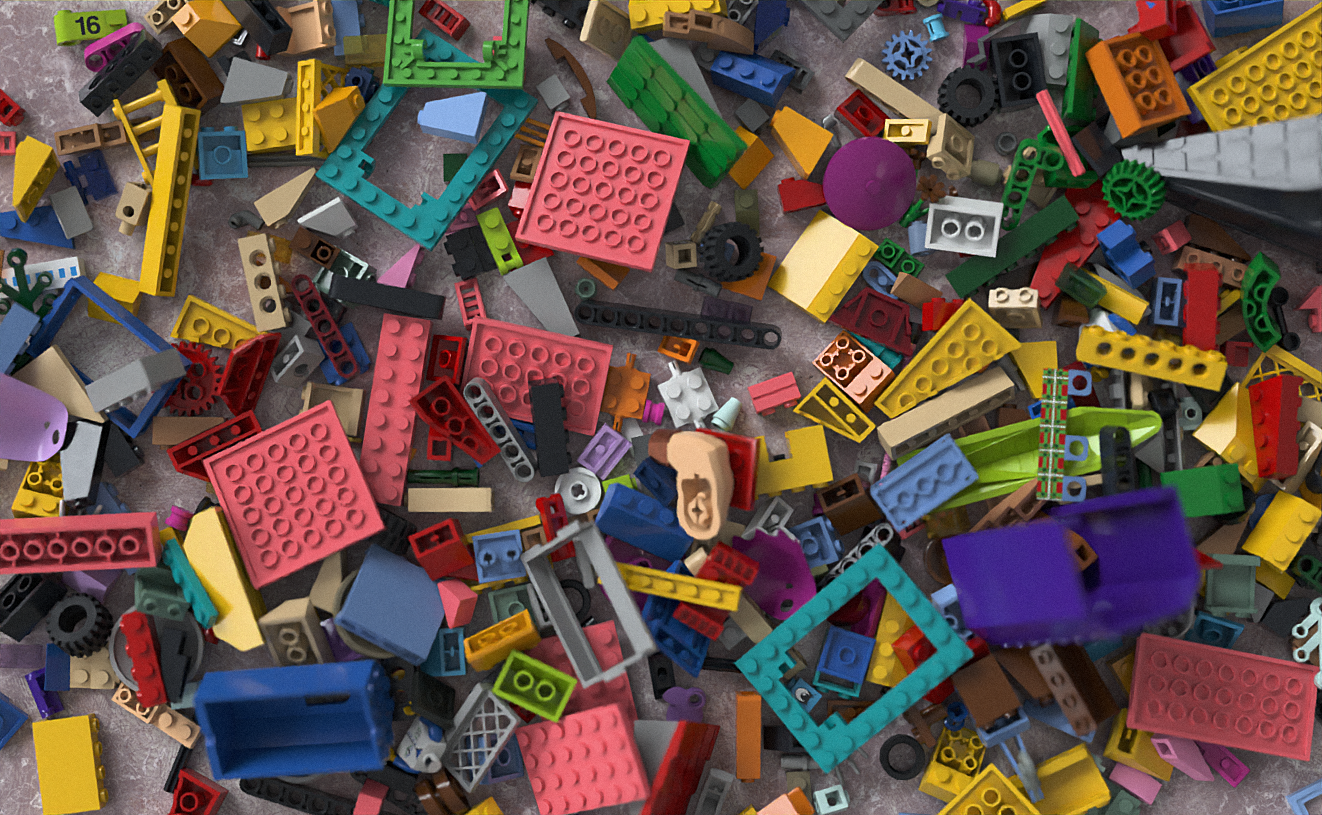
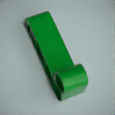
(1023, 185)

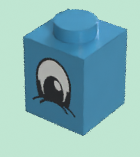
(804, 693)

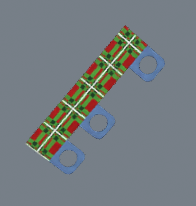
(1053, 441)

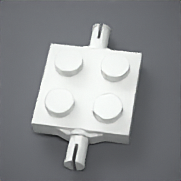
(687, 396)

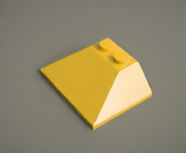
(1231, 435)

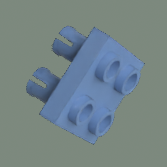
(498, 556)

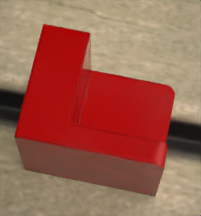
(1236, 352)

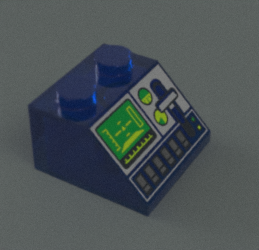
(769, 22)

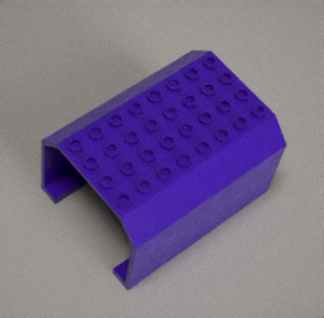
(1025, 588)

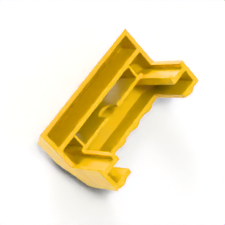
(226, 580)

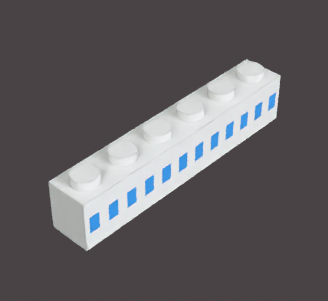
(60, 269)

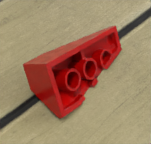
(451, 416)

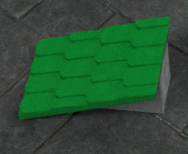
(674, 100)

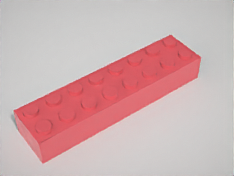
(390, 416)
(79, 543)

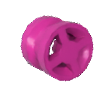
(653, 412)
(179, 518)

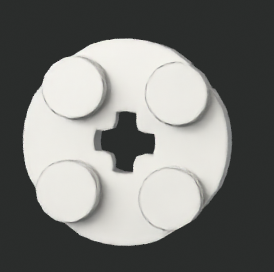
(590, 484)

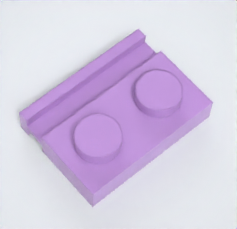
(604, 451)

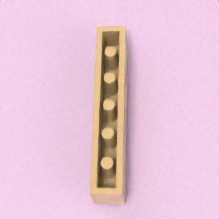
(946, 412)

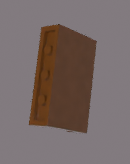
(1076, 685)

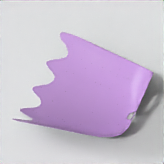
(23, 420)

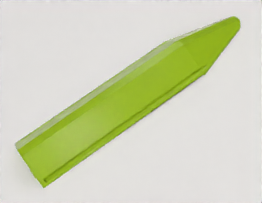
(1010, 454)

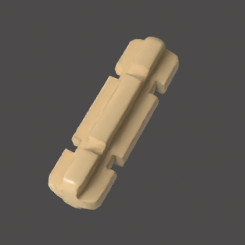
(706, 222)

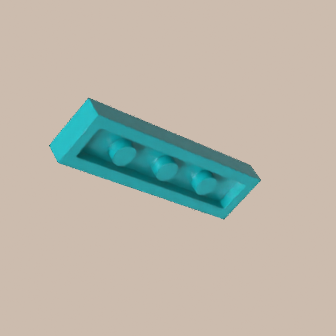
(192, 588)

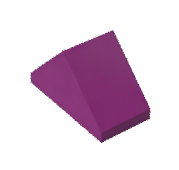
(970, 44)

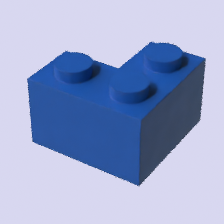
(1125, 254)

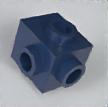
(365, 80)

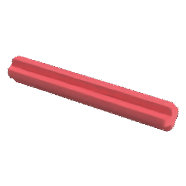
(1060, 133)

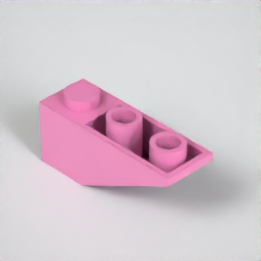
(402, 272)
(1183, 755)

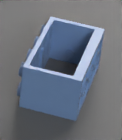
(923, 482)

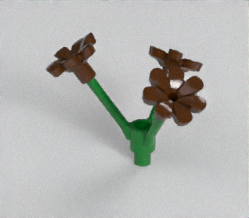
(928, 188)

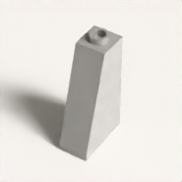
(541, 294)

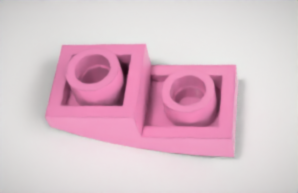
(1136, 782)

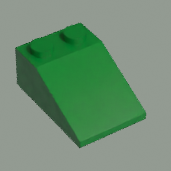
(1207, 489)

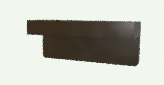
(1013, 280)

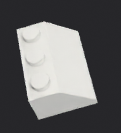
(964, 226)

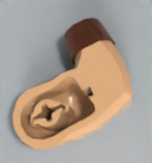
(702, 478)

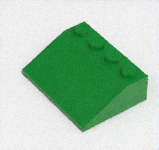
(1080, 79)

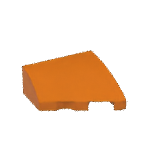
(755, 285)

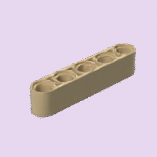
(891, 93)

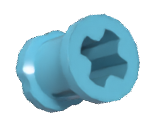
(936, 28)

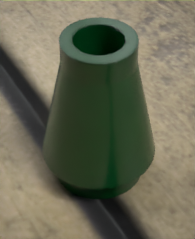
(715, 361)

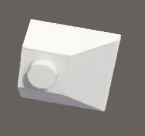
(331, 220)

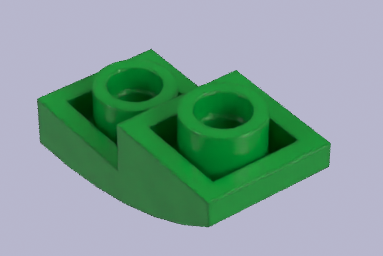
(897, 259)

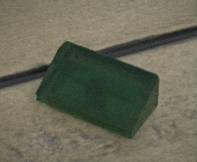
(1080, 285)

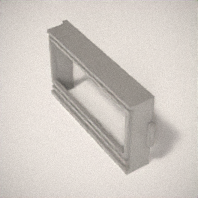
(562, 614)

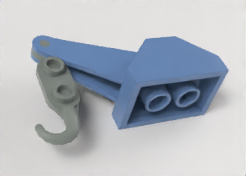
(1007, 729)

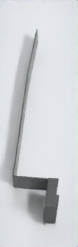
(980, 58)

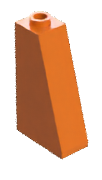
(748, 735)

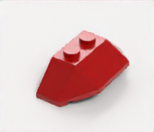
(247, 372)
(189, 455)

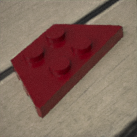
(877, 319)

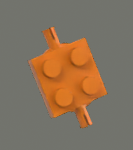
(625, 392)

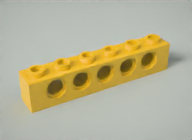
(1208, 376)

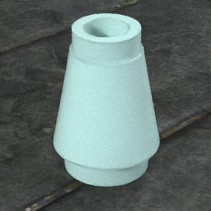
(726, 415)

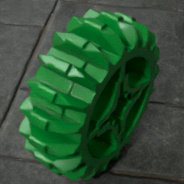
(1134, 190)

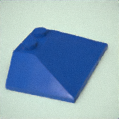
(671, 636)

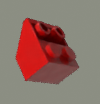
(442, 548)

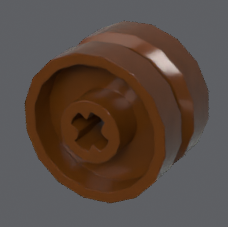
(935, 561)
(442, 794)

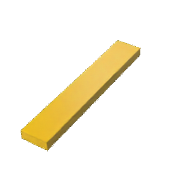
(680, 587)

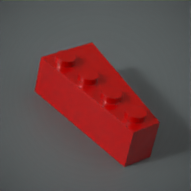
(1201, 306)
(1275, 425)
(197, 794)

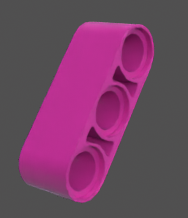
(103, 49)

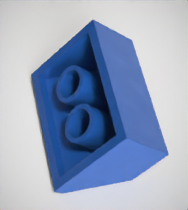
(1240, 16)
(752, 76)

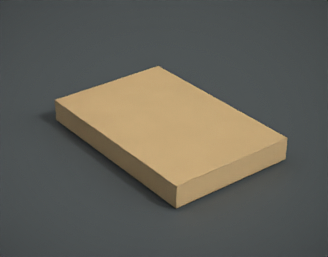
(607, 29)

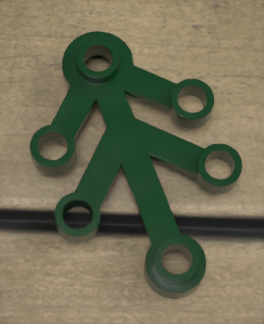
(24, 295)

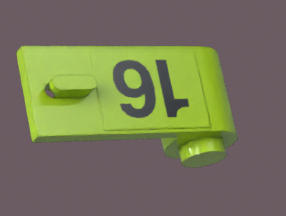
(84, 26)

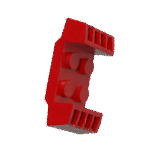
(722, 566)

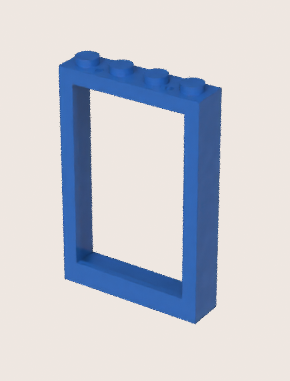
(63, 306)

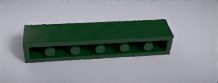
(1013, 246)

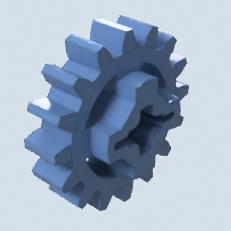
(905, 46)

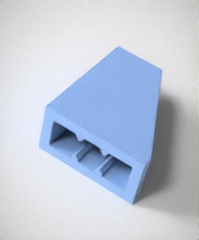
(455, 117)

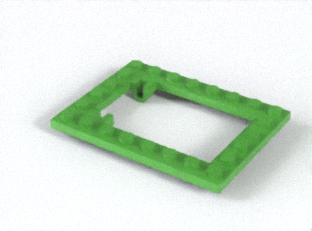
(407, 64)

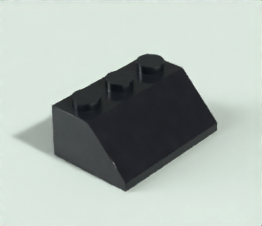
(1017, 70)
(27, 601)

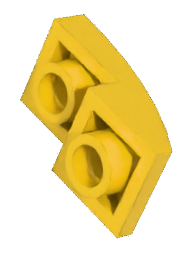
(1274, 581)

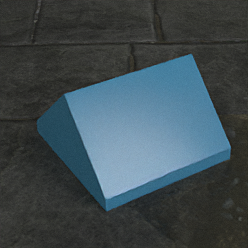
(1214, 631)

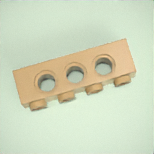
(249, 249)

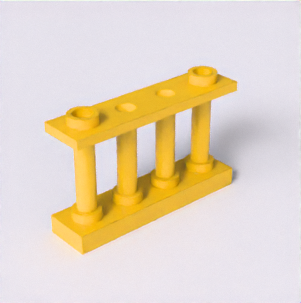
(121, 111)

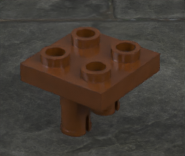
(923, 720)

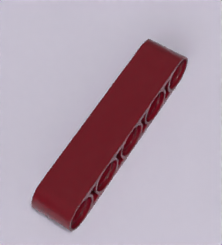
(318, 318)

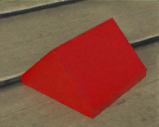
(861, 115)
(447, 358)

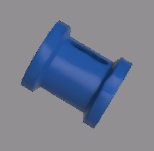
(960, 716)

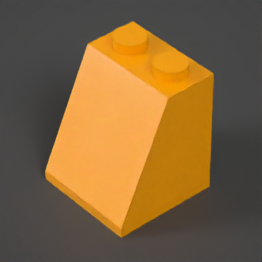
(799, 140)

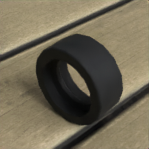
(571, 583)
(884, 757)

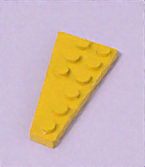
(954, 352)

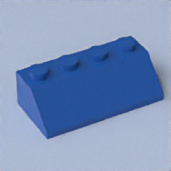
(642, 523)

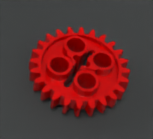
(207, 382)

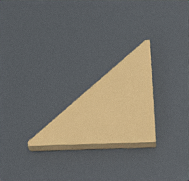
(57, 377)

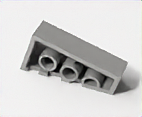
(135, 380)

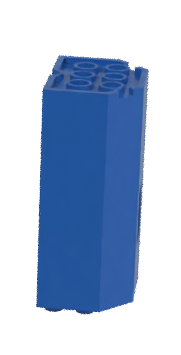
(265, 728)

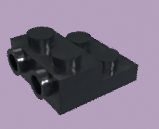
(470, 253)

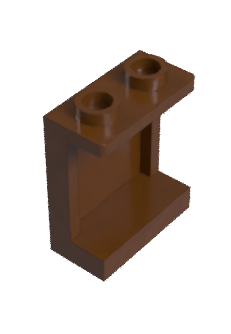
(985, 692)

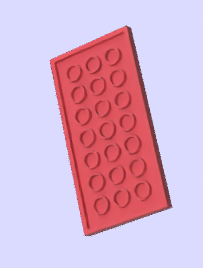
(1222, 697)

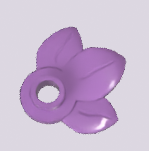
(680, 705)

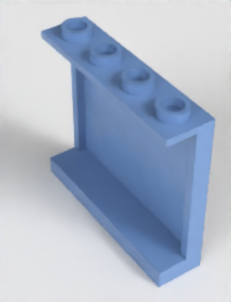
(394, 605)

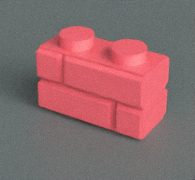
(774, 393)

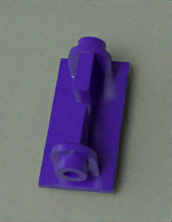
(970, 9)
(46, 701)

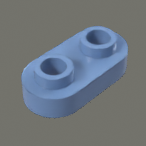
(883, 279)

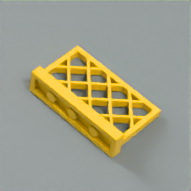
(308, 97)
(1290, 363)

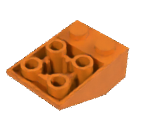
(854, 370)

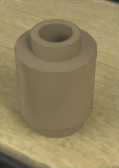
(985, 172)

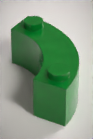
(1254, 294)

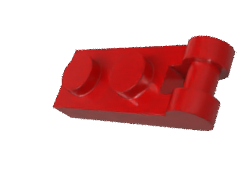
(553, 523)

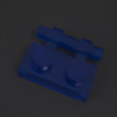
(96, 173)

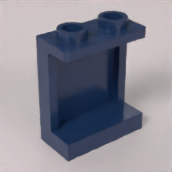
(658, 480)

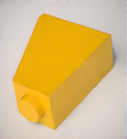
(1030, 362)

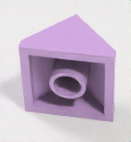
(93, 582)

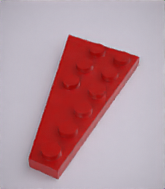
(1075, 245)

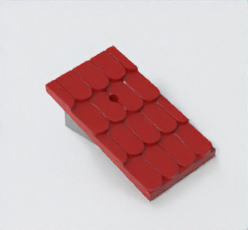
(673, 763)

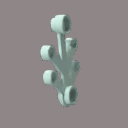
(1315, 616)

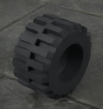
(977, 79)
(748, 249)
(396, 533)
(68, 614)

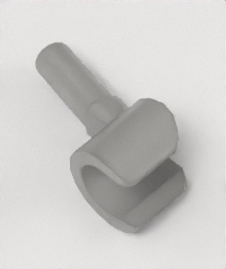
(827, 123)

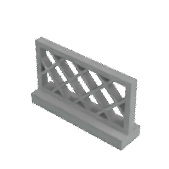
(466, 721)

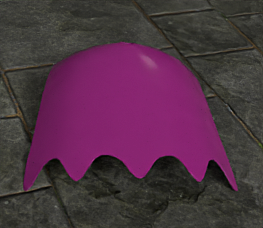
(780, 563)

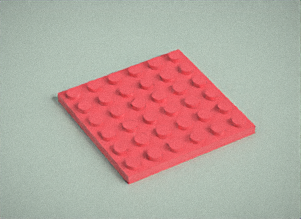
(603, 191)
(294, 495)

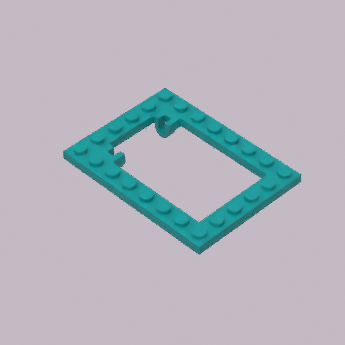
(433, 217)
(771, 660)

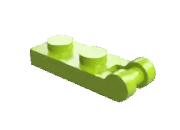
(499, 240)

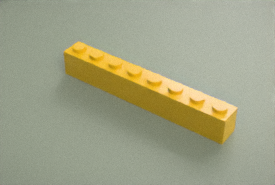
(169, 200)

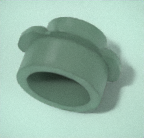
(582, 283)

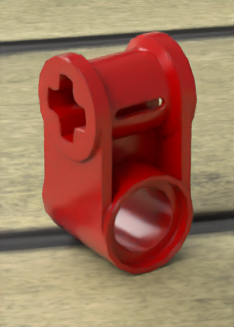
(896, 7)

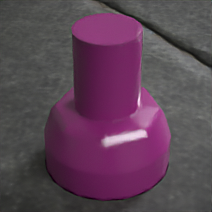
(817, 509)

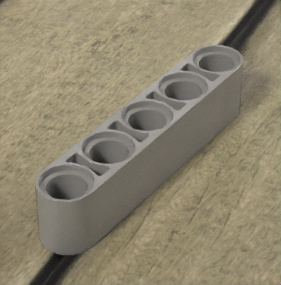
(500, 417)

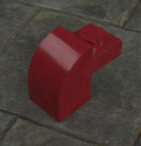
(851, 611)

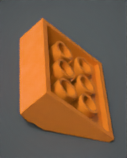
(1137, 83)

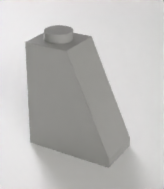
(254, 83)

